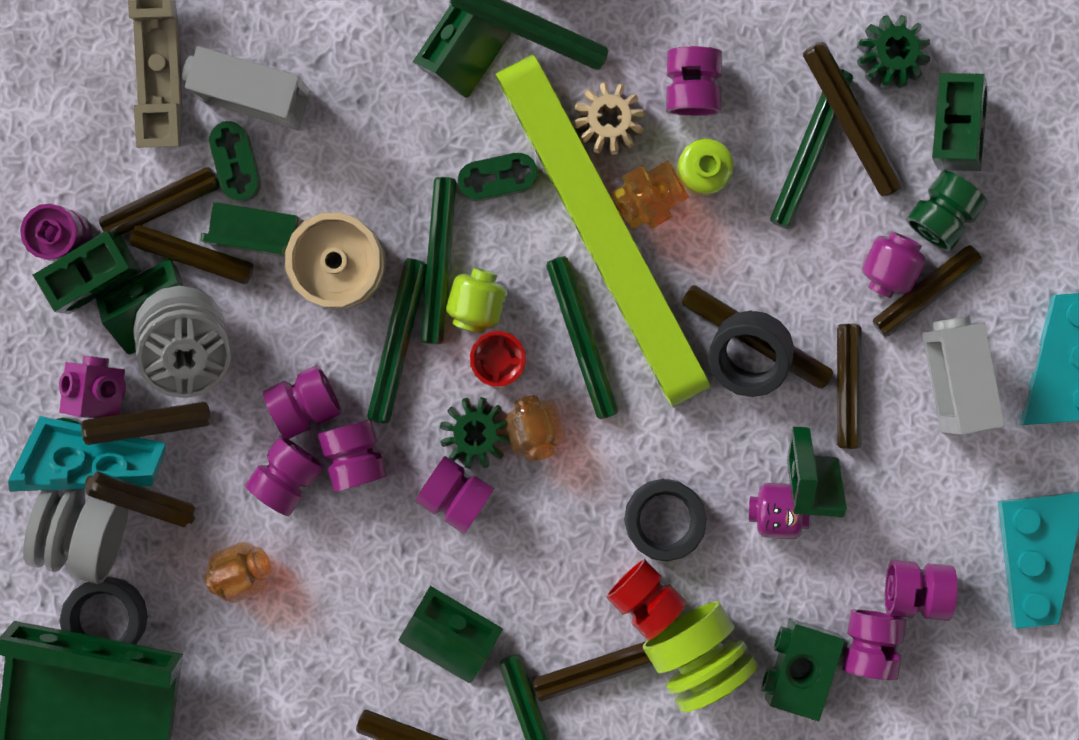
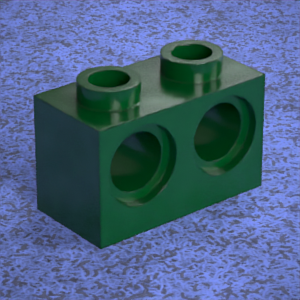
(960, 122)
(87, 272)

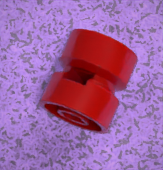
(497, 358)
(648, 602)

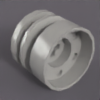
(182, 320)
(74, 530)

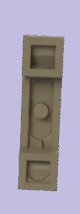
(157, 73)

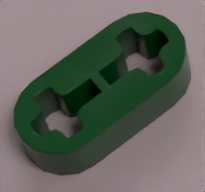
(225, 164)
(496, 166)

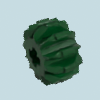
(902, 66)
(460, 433)

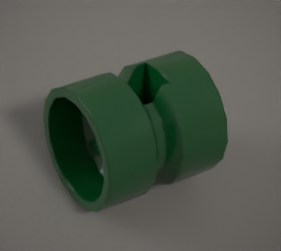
(949, 207)

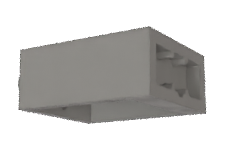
(246, 87)
(963, 376)

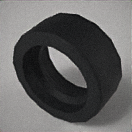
(742, 381)
(684, 545)
(121, 589)

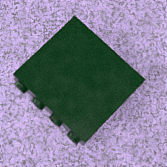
(84, 687)

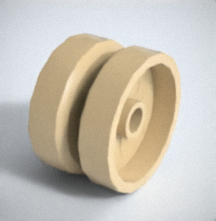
(323, 238)

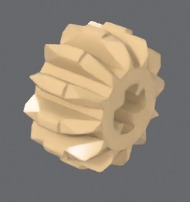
(609, 104)

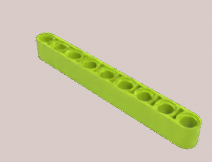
(602, 230)

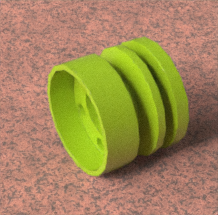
(704, 664)

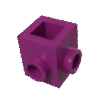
(91, 388)

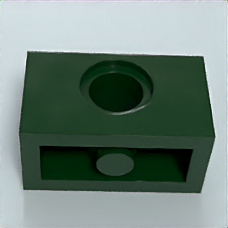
(808, 693)

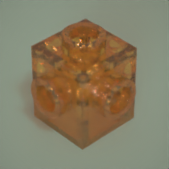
(649, 195)

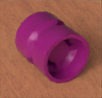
(694, 96)
(54, 231)
(298, 404)
(352, 455)
(281, 480)
(454, 494)
(935, 593)
(874, 644)

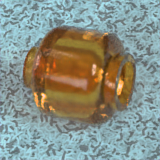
(534, 428)
(238, 572)

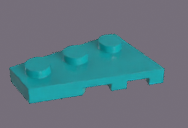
(1056, 376)
(61, 461)
(1038, 555)

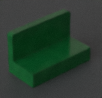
(461, 50)
(250, 229)
(121, 303)
(814, 479)
(450, 635)

